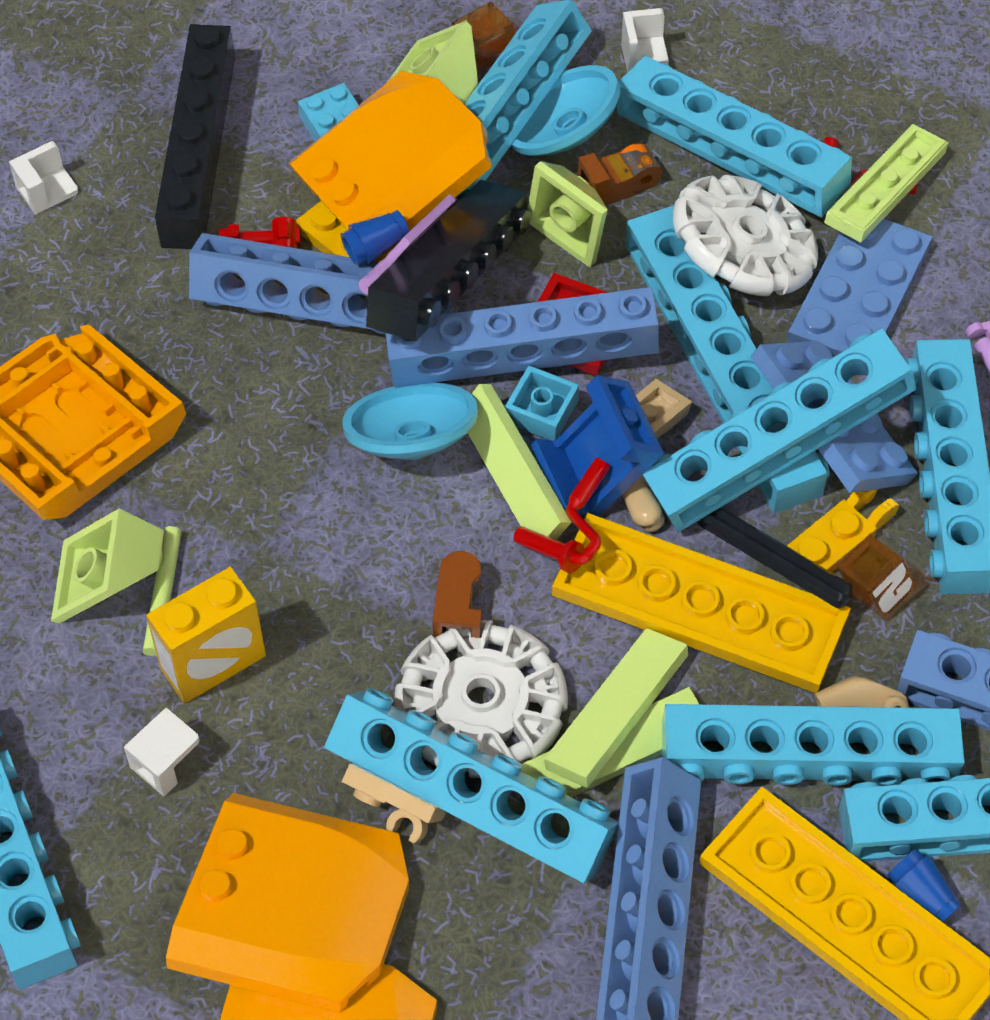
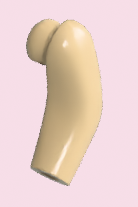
(643, 506)
(860, 692)

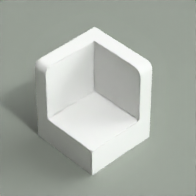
(643, 36)
(42, 177)
(159, 749)

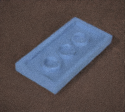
(860, 286)
(862, 456)

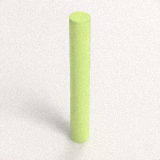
(163, 579)

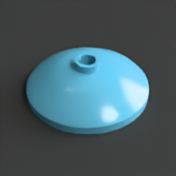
(570, 112)
(410, 420)

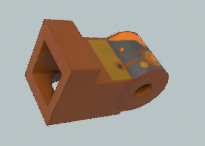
(620, 173)
(456, 590)

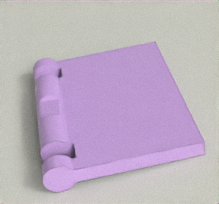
(406, 242)

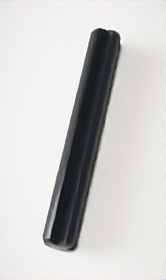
(778, 557)

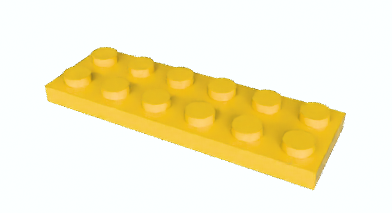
(706, 604)
(848, 914)

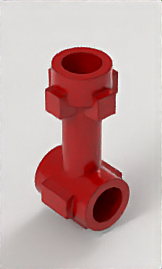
(282, 233)

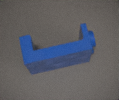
(608, 430)

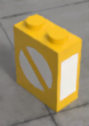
(207, 634)

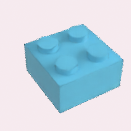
(326, 109)
(542, 403)

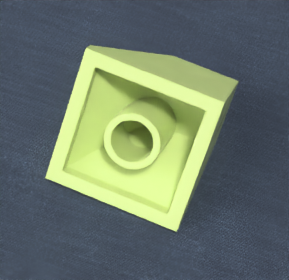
(445, 56)
(567, 211)
(105, 561)

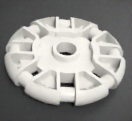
(743, 238)
(491, 669)

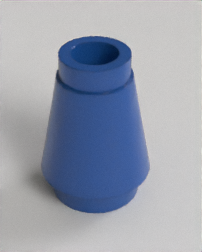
(372, 237)
(924, 884)

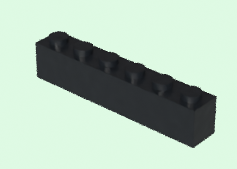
(195, 136)
(446, 260)

